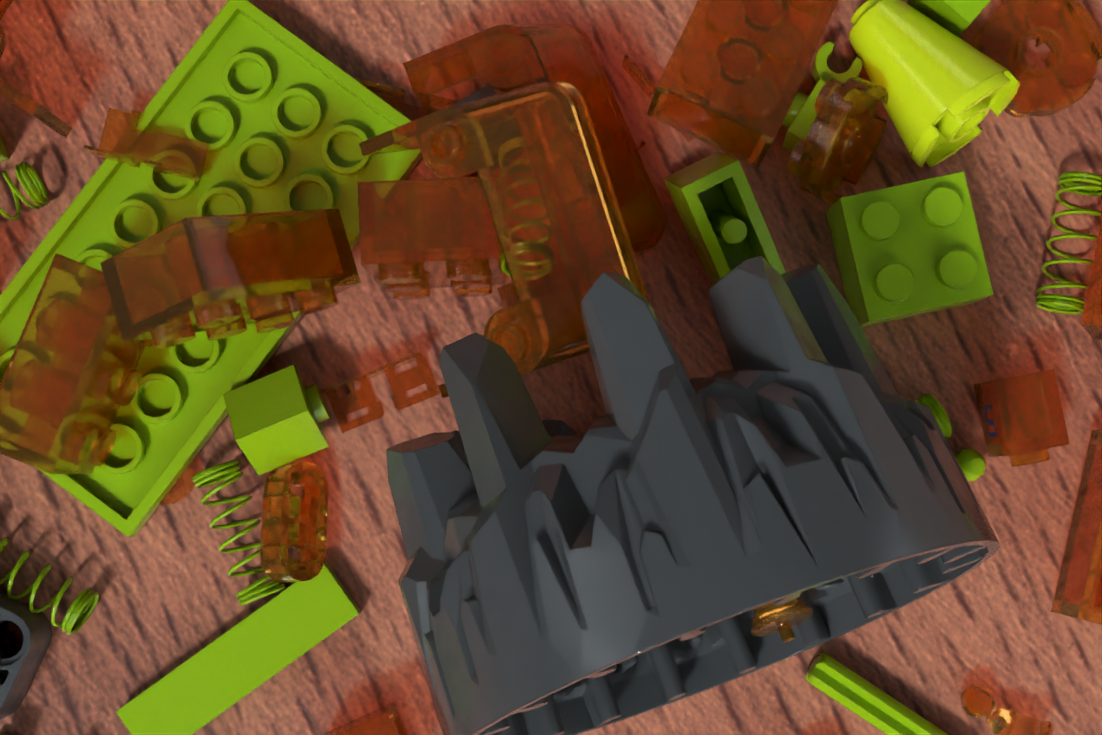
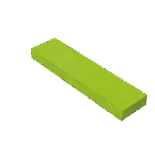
(242, 658)

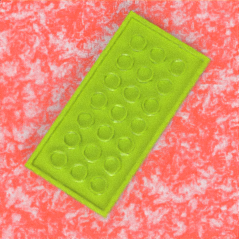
(279, 141)

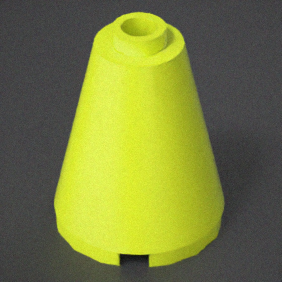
(932, 78)

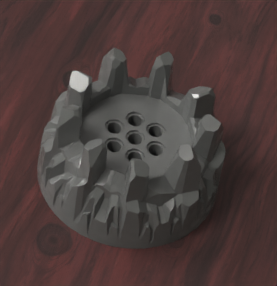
(627, 563)

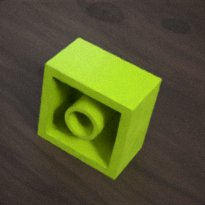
(909, 249)

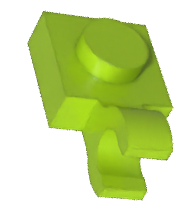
(802, 109)

